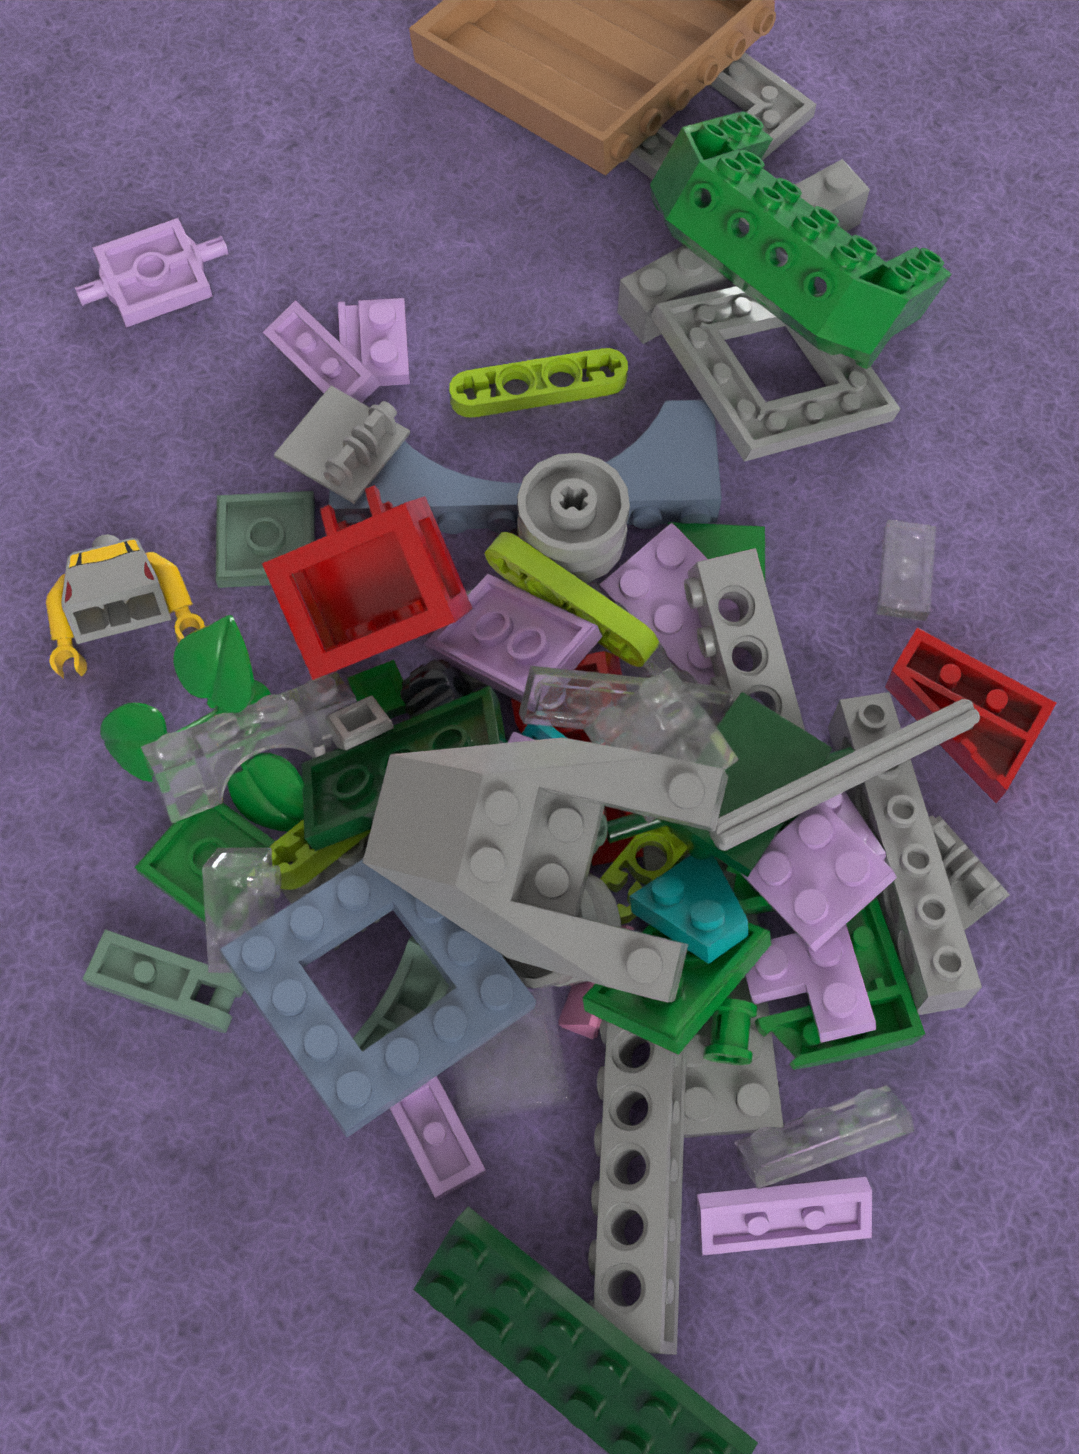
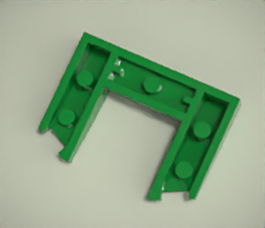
(885, 985)

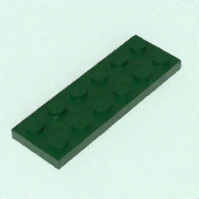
(568, 1349)

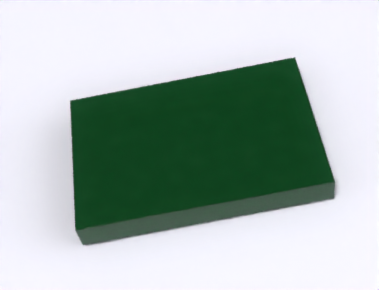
(769, 756)

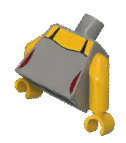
(113, 592)

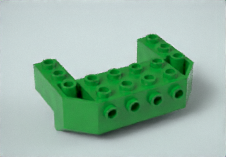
(719, 177)

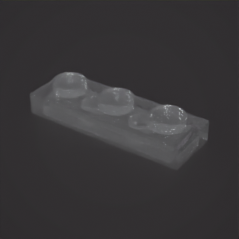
(823, 1136)

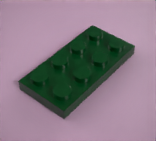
(346, 784)

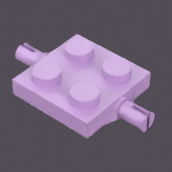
(152, 272)

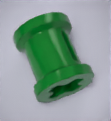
(731, 1033)

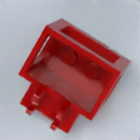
(368, 584)

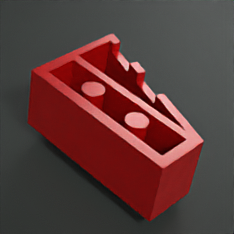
(1011, 714)

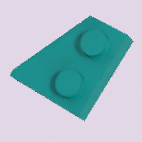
(693, 907)

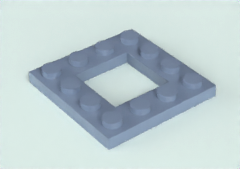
(368, 1082)

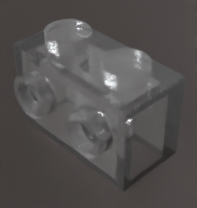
(237, 896)

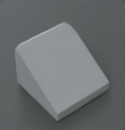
(358, 723)

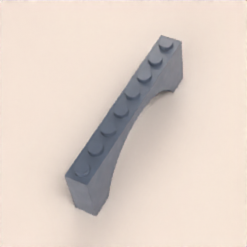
(667, 474)

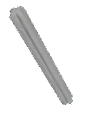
(843, 774)

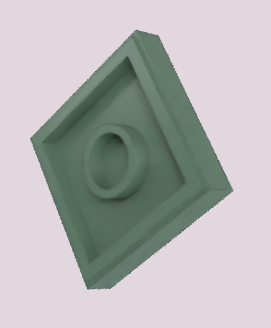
(257, 530)

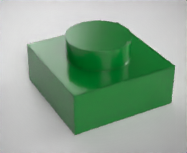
(382, 683)

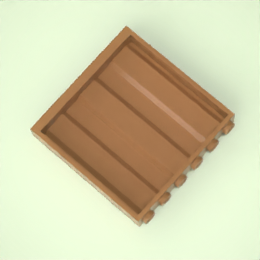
(587, 70)

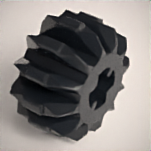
(432, 687)

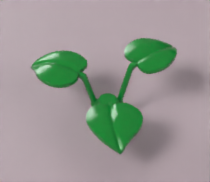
(214, 667)

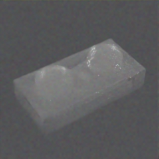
(906, 570)

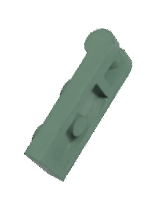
(162, 980)

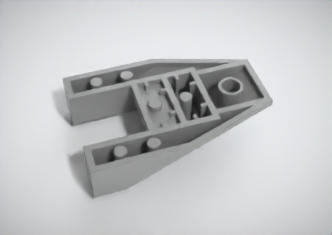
(509, 841)

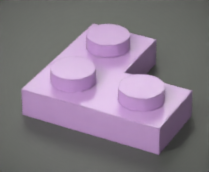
(828, 977)

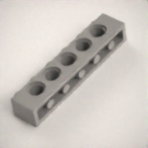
(920, 900)
(656, 1197)

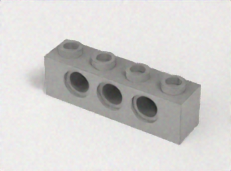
(742, 581)

